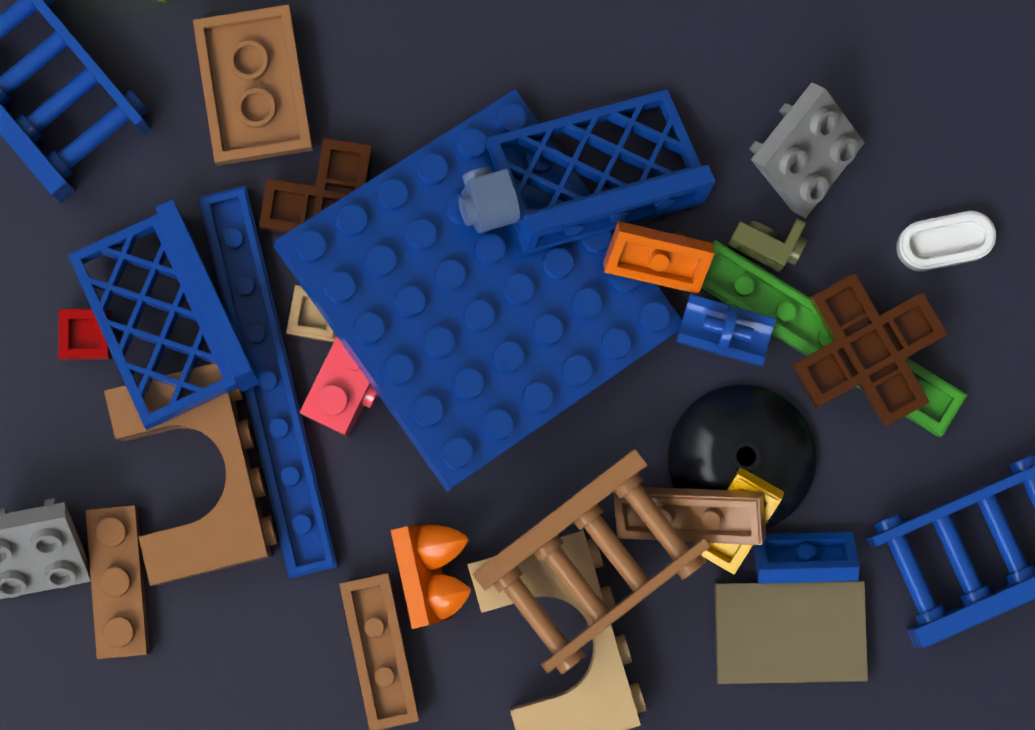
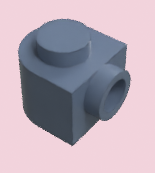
(488, 199)

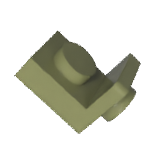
(759, 244)

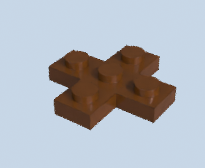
(340, 171)
(869, 350)

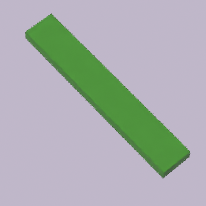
(749, 287)

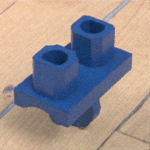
(725, 330)

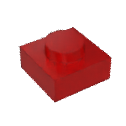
(81, 336)

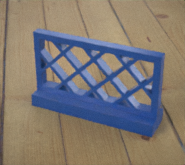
(623, 202)
(203, 300)

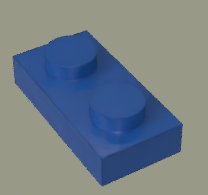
(807, 558)

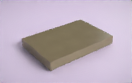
(790, 632)

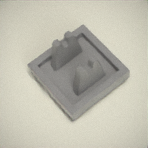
(807, 149)
(40, 550)

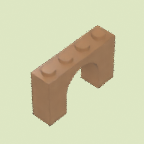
(235, 527)

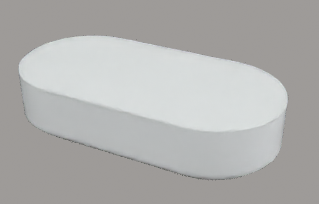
(946, 241)

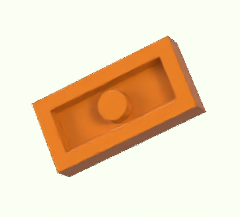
(658, 257)
(420, 555)

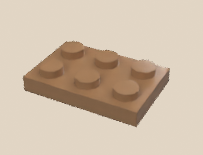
(252, 85)

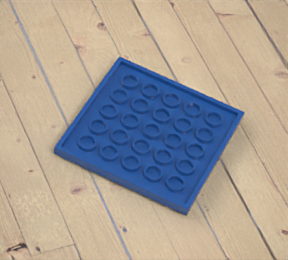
(459, 323)

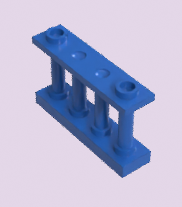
(24, 131)
(978, 599)

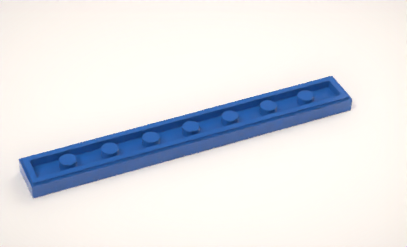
(274, 401)

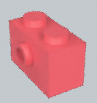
(339, 392)

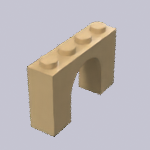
(603, 694)

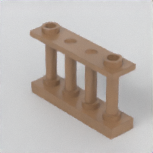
(545, 543)

